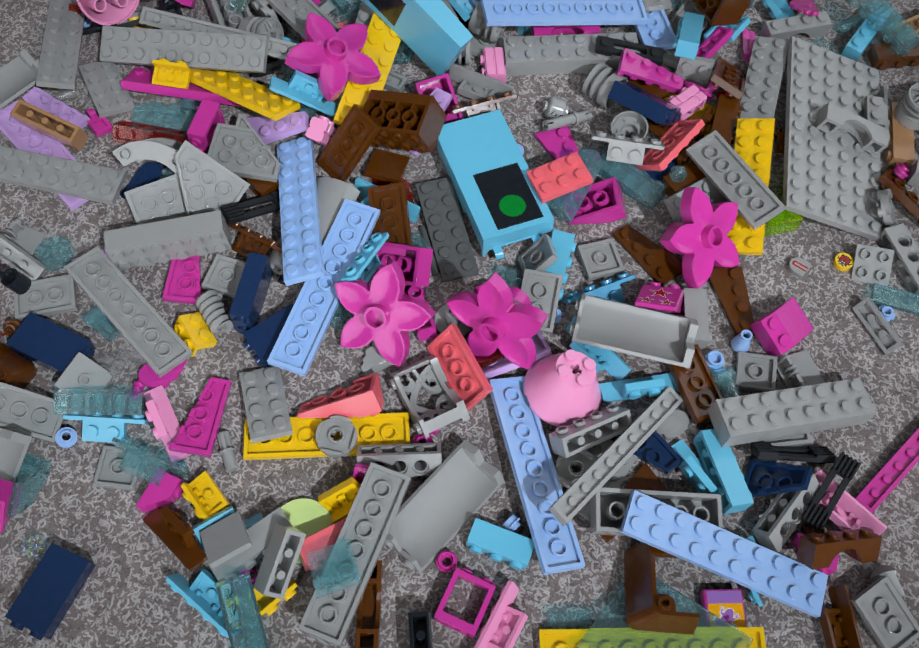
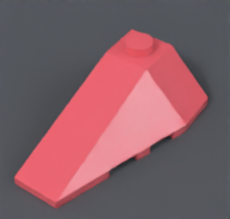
(357, 400)

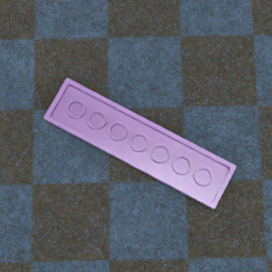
(33, 141)

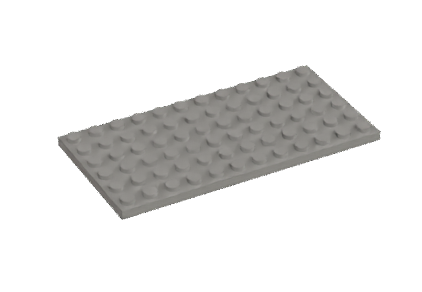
(827, 173)

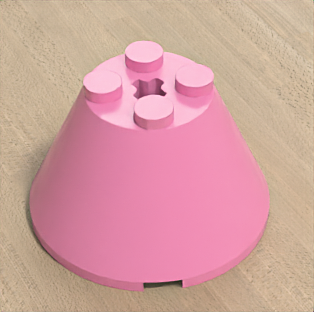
(108, 11)
(563, 388)

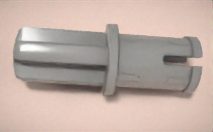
(227, 451)

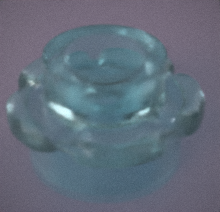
(678, 177)

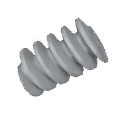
(214, 312)

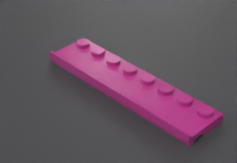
(141, 79)

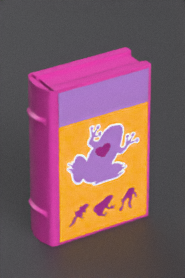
(725, 604)

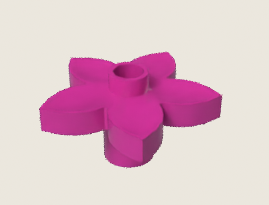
(333, 56)
(702, 236)
(382, 313)
(500, 320)

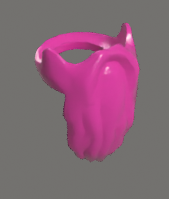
(708, 92)

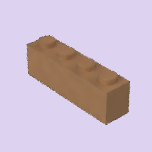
(49, 125)
(901, 142)

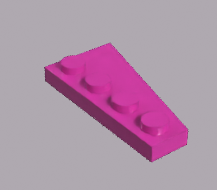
(183, 281)

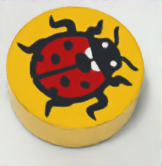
(843, 262)

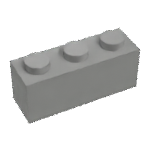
(696, 306)
(279, 561)

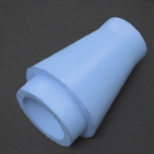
(742, 341)

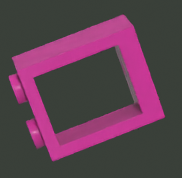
(204, 124)
(454, 622)

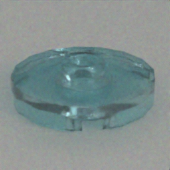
(60, 258)

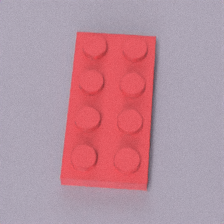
(675, 140)
(460, 366)

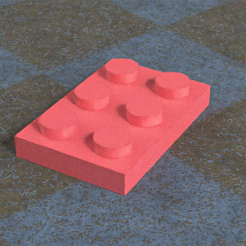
(559, 177)

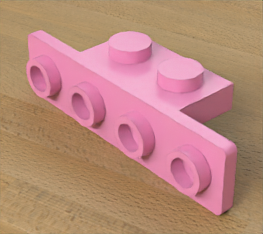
(164, 419)
(848, 511)
(504, 622)

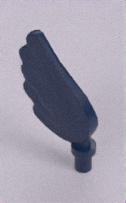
(146, 173)

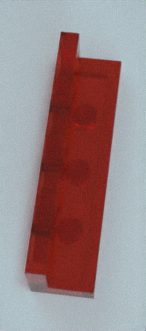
(128, 132)

